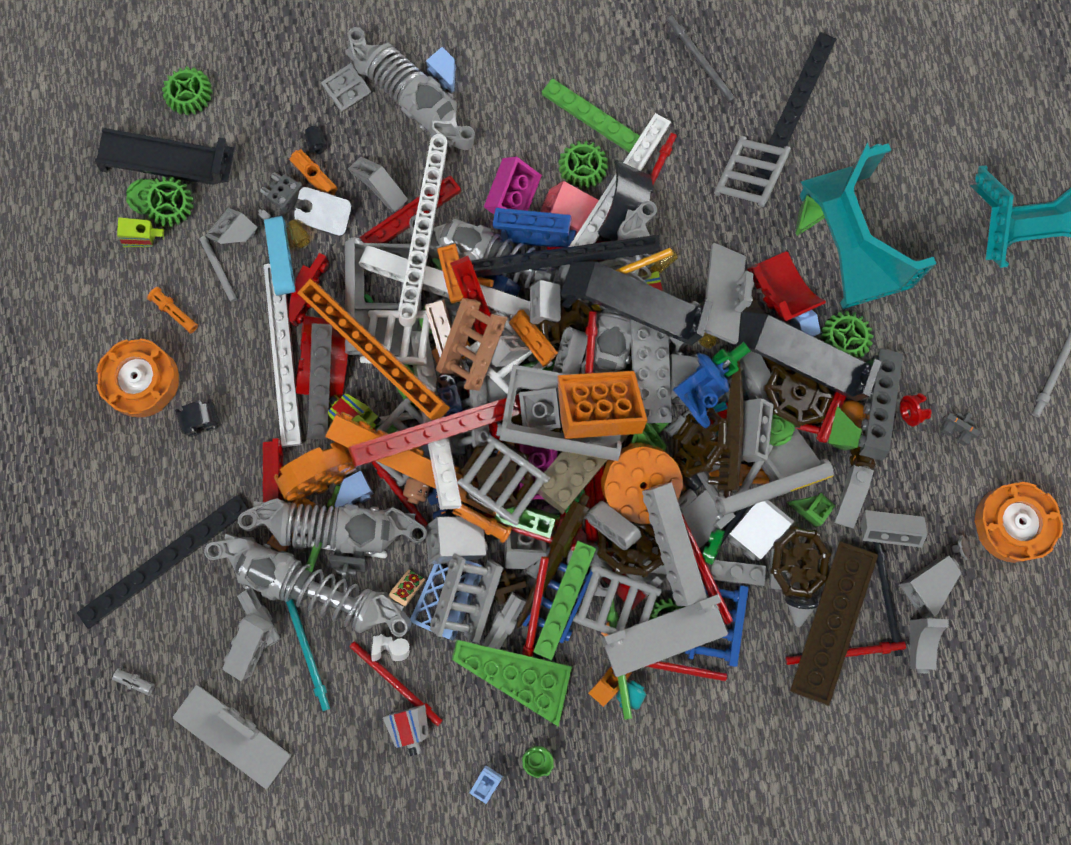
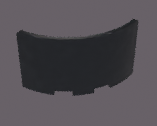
(631, 191)

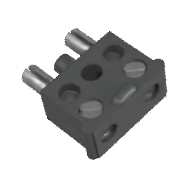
(284, 193)

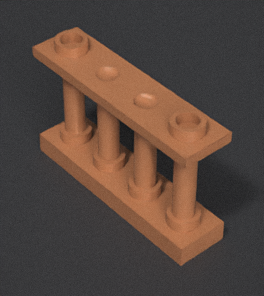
(458, 337)

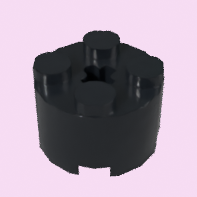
(197, 417)

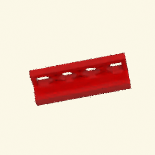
(271, 465)

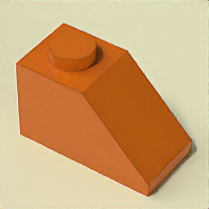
(606, 687)

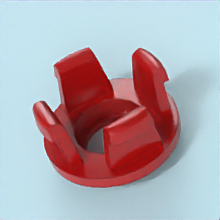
(917, 414)

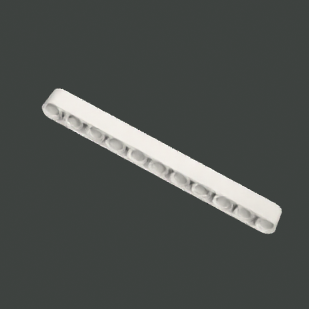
(416, 253)
(434, 282)

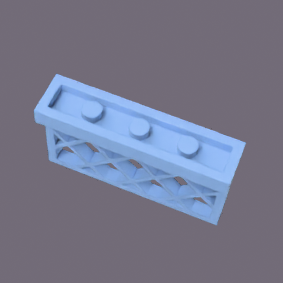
(462, 597)

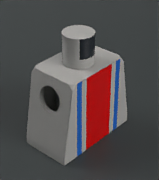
(408, 728)

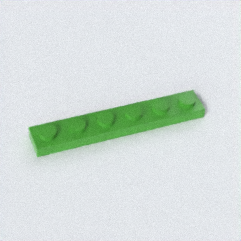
(590, 115)
(564, 600)

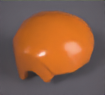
(854, 411)

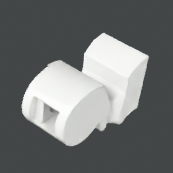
(398, 649)

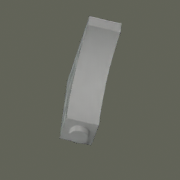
(379, 182)
(924, 643)

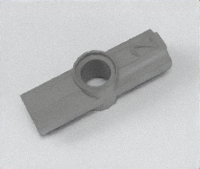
(253, 605)
(504, 621)

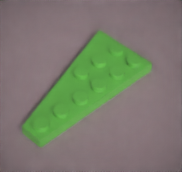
(528, 680)

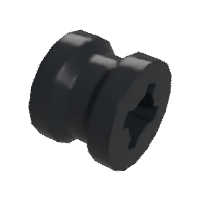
(446, 377)

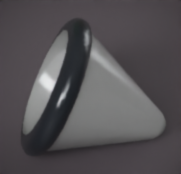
(800, 608)

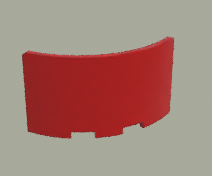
(784, 287)
(337, 364)

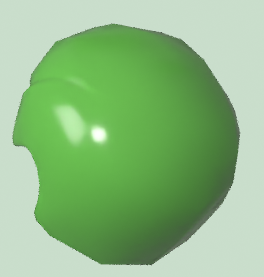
(537, 761)

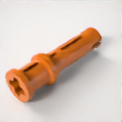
(166, 305)
(490, 526)

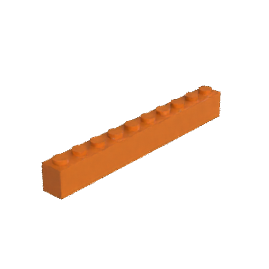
(373, 350)
(411, 462)

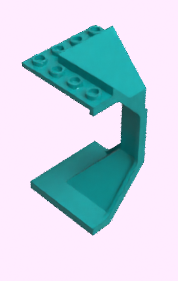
(1019, 222)
(866, 264)

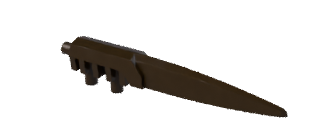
(731, 458)
(559, 547)

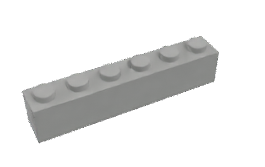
(674, 544)

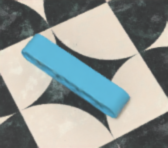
(279, 255)

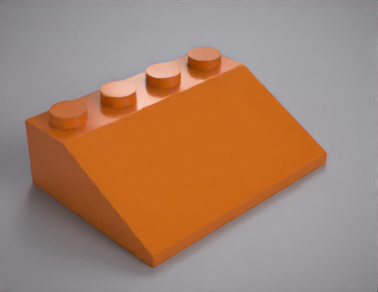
(600, 404)

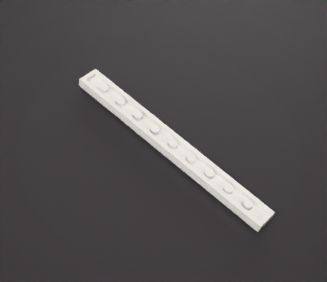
(637, 158)
(283, 364)
(440, 450)

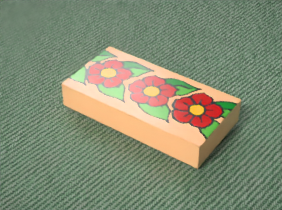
(406, 587)

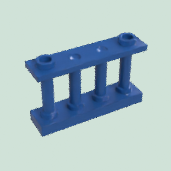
(534, 227)
(547, 603)
(734, 635)

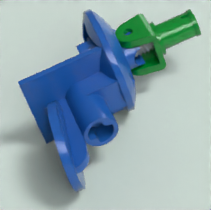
(709, 381)

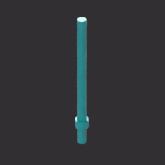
(319, 690)

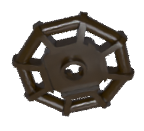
(568, 319)
(794, 402)
(693, 451)
(499, 486)
(630, 556)
(808, 568)

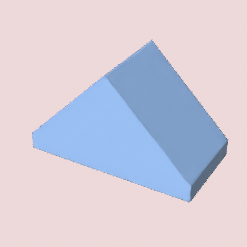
(486, 784)

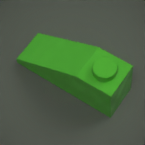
(534, 521)

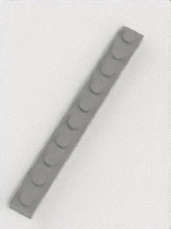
(720, 570)

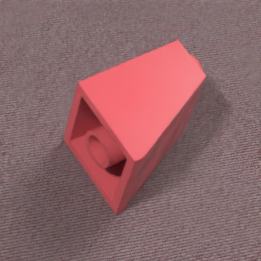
(569, 201)

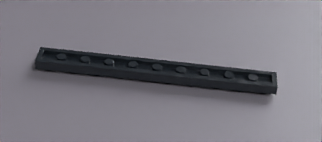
(796, 103)
(564, 256)
(162, 562)

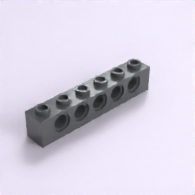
(884, 392)

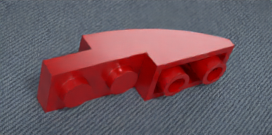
(298, 306)

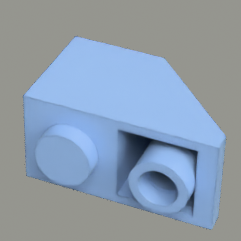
(442, 67)
(806, 323)
(354, 489)

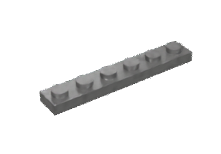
(319, 381)

